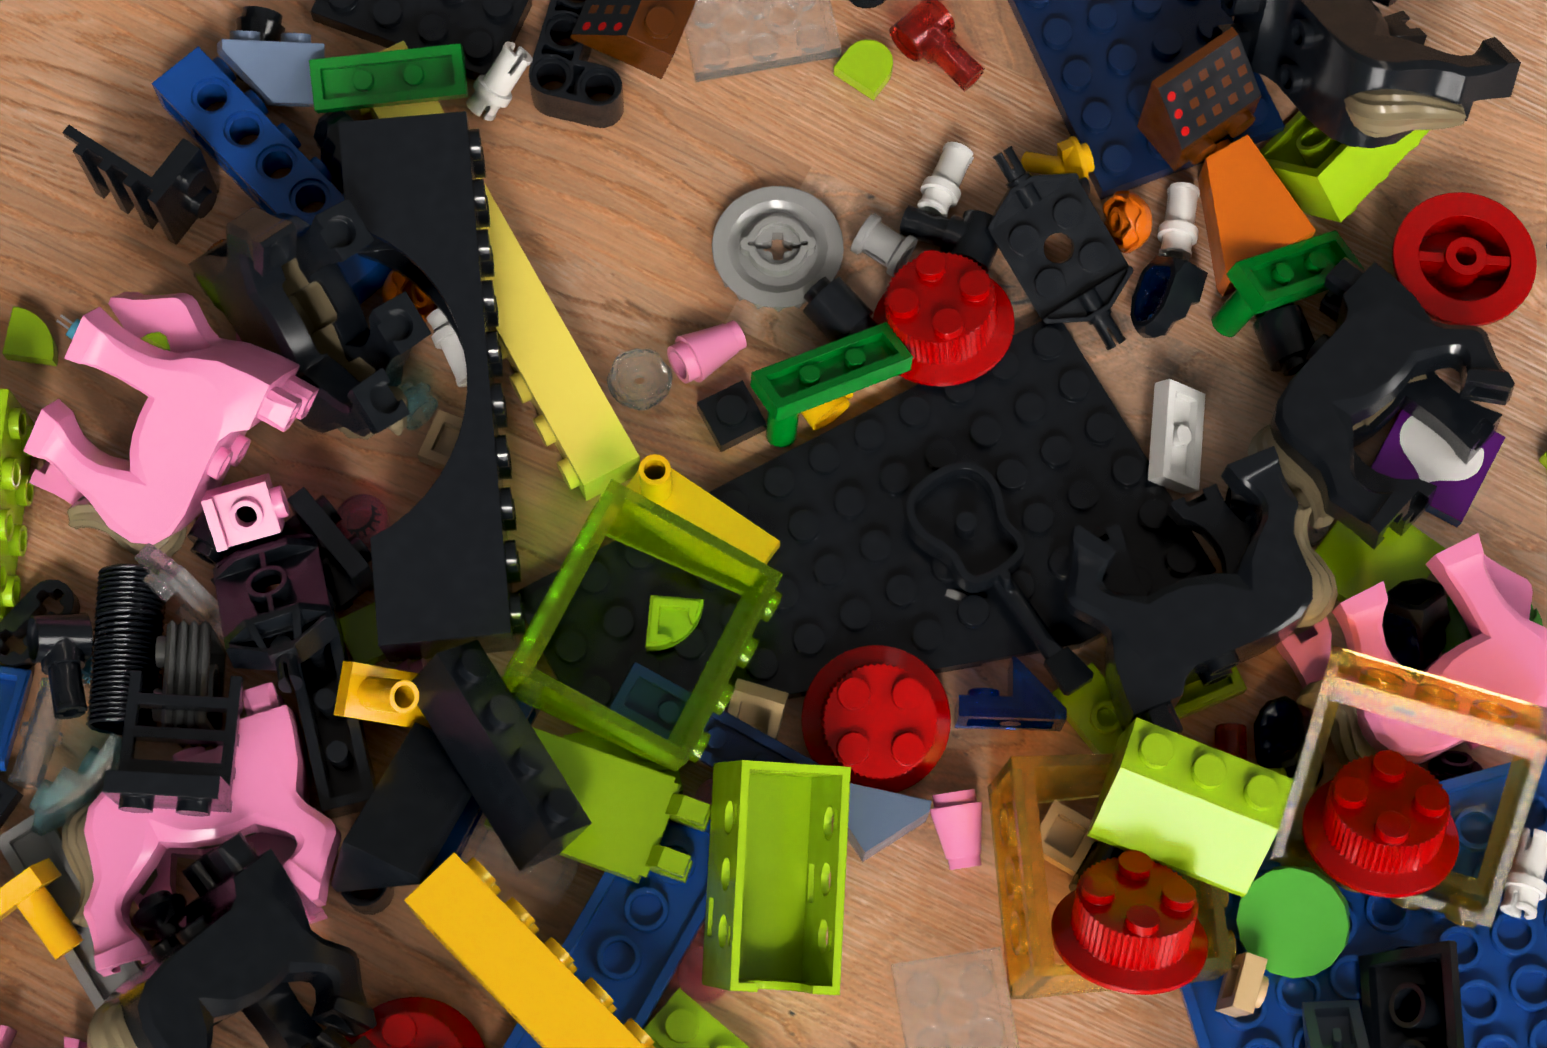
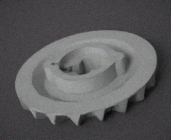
(771, 215)

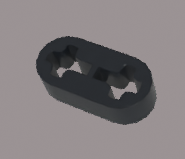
(32, 604)

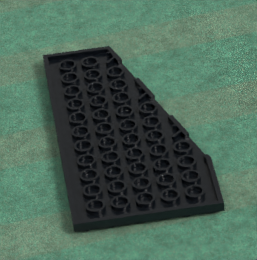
(845, 542)

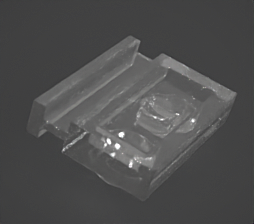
(173, 580)

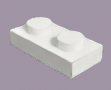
(1176, 436)

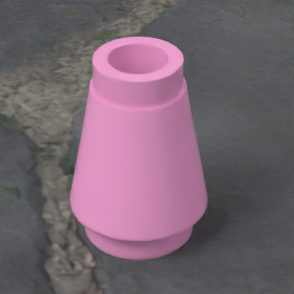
(704, 351)
(959, 827)

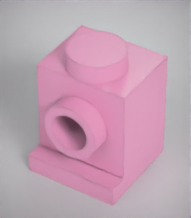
(256, 492)

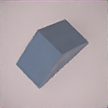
(881, 818)
(1334, 1024)

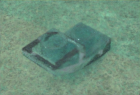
(71, 790)

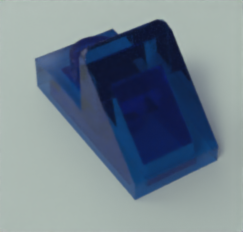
(1025, 708)

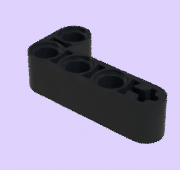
(571, 67)

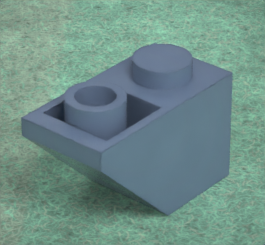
(273, 68)

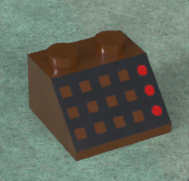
(634, 30)
(1201, 101)

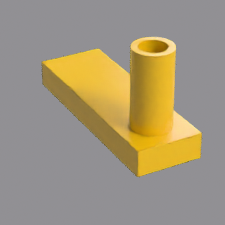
(689, 501)
(378, 695)
(39, 908)

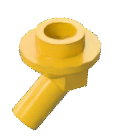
(1070, 158)

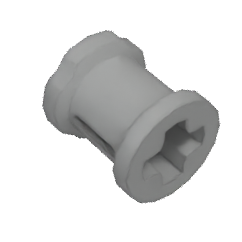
(883, 244)

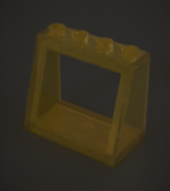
(1447, 709)
(1022, 877)

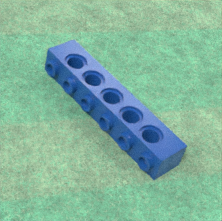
(199, 82)

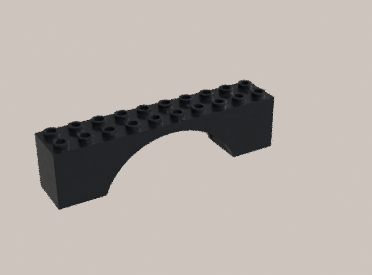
(447, 562)

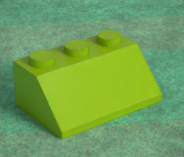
(1328, 175)
(1189, 806)

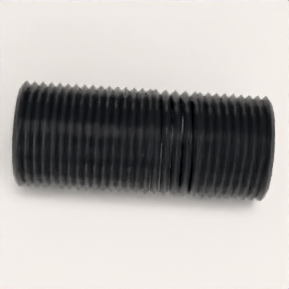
(128, 606)

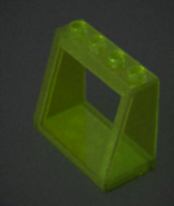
(668, 537)

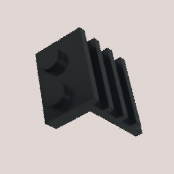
(172, 196)
(344, 559)
(177, 785)

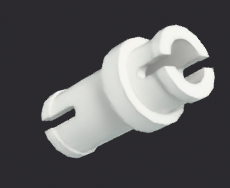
(496, 86)
(942, 188)
(1178, 229)
(447, 340)
(1526, 877)

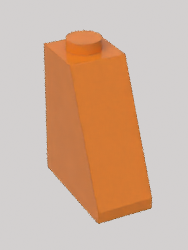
(1246, 208)

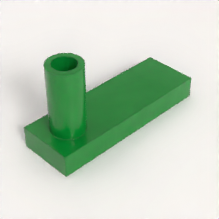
(388, 78)
(1279, 279)
(825, 376)

